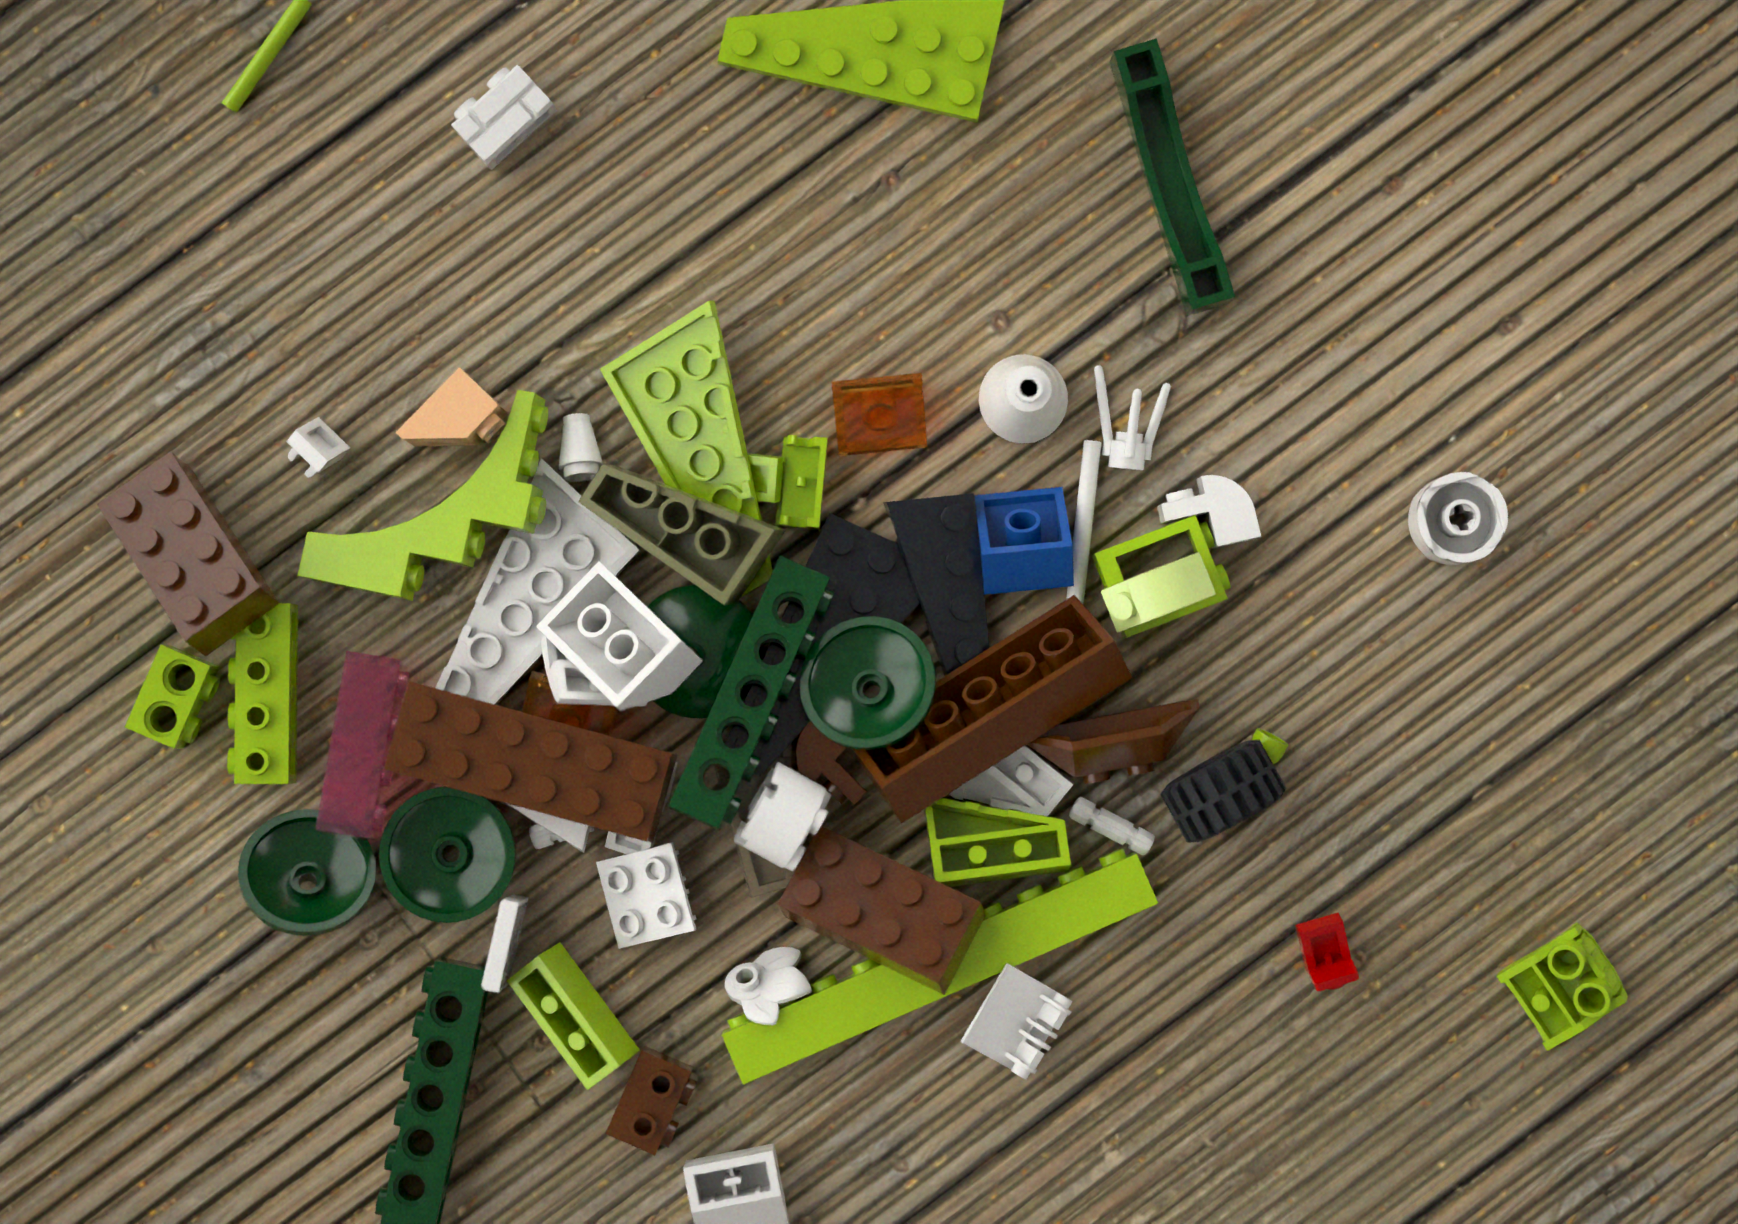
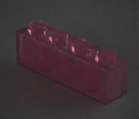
(360, 746)

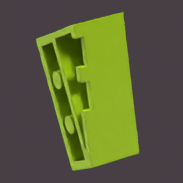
(992, 844)

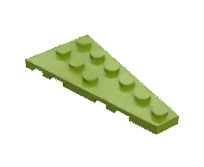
(892, 52)
(687, 413)

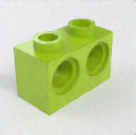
(162, 690)

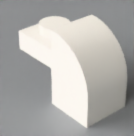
(1225, 506)

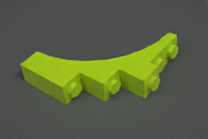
(451, 532)

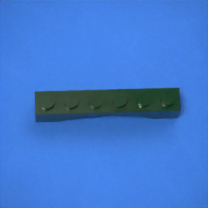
(1169, 179)

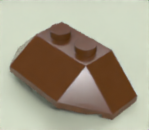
(1116, 740)

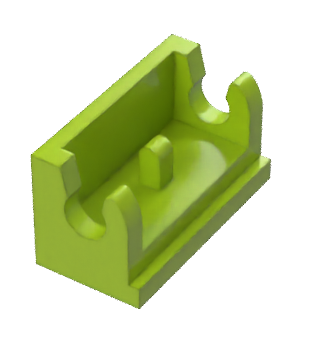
(802, 482)

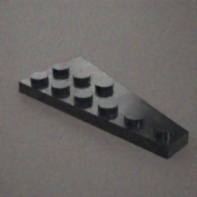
(866, 580)

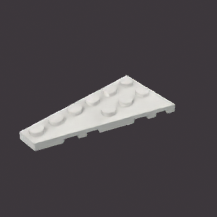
(525, 585)

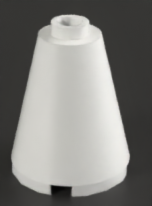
(1015, 415)

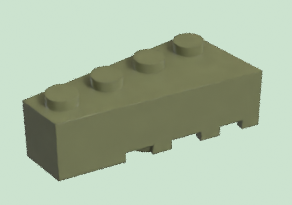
(692, 535)

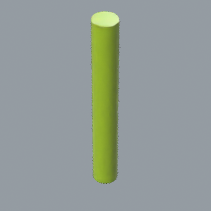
(266, 54)

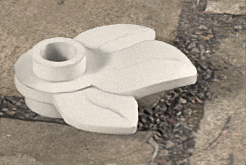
(772, 983)

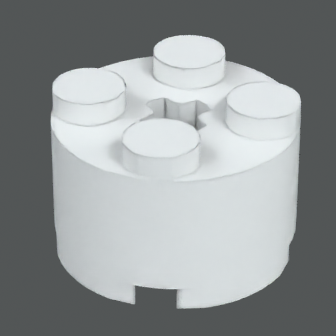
(1472, 540)
(782, 816)

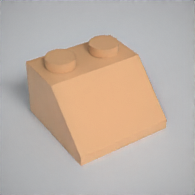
(455, 416)

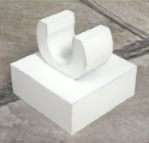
(317, 445)

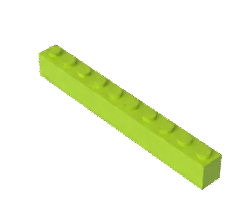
(879, 994)

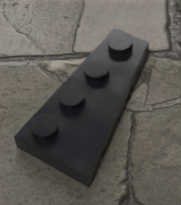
(946, 572)

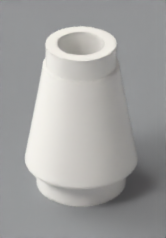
(579, 449)

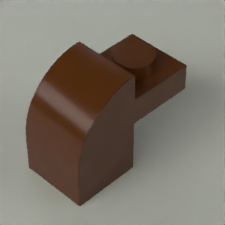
(818, 756)

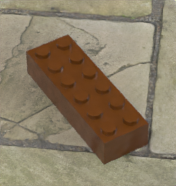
(998, 706)
(530, 762)

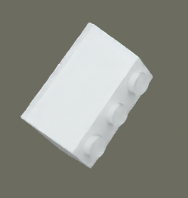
(618, 641)

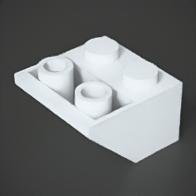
(736, 1187)

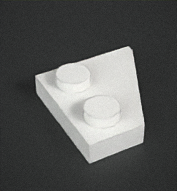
(1019, 783)

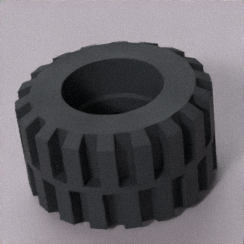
(1223, 791)

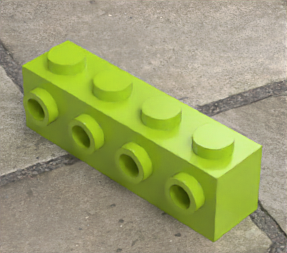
(265, 699)

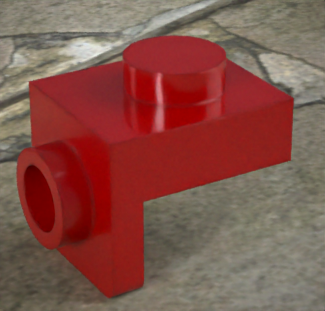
(1326, 952)

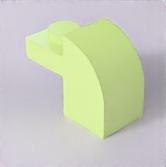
(1158, 592)

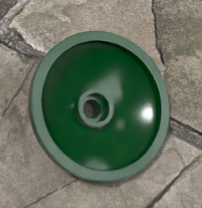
(716, 635)
(860, 656)
(292, 852)
(416, 863)

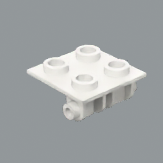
(646, 895)
(1017, 1021)

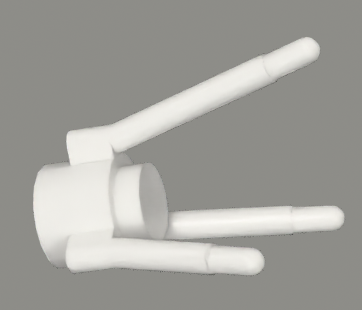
(1128, 449)

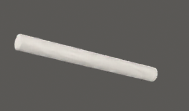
(1084, 517)

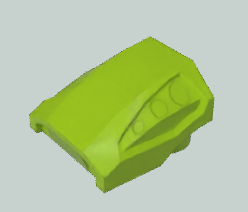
(1565, 985)

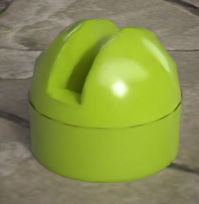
(1273, 745)

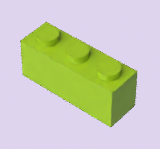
(573, 1015)

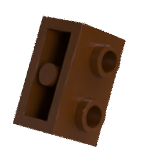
(650, 1101)

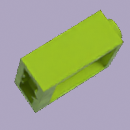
(1201, 541)

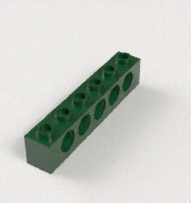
(787, 583)
(453, 1078)

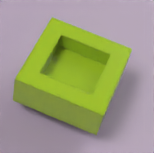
(767, 476)

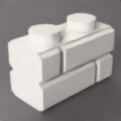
(502, 115)

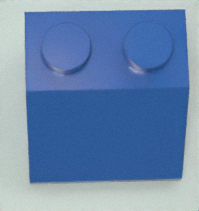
(1024, 540)

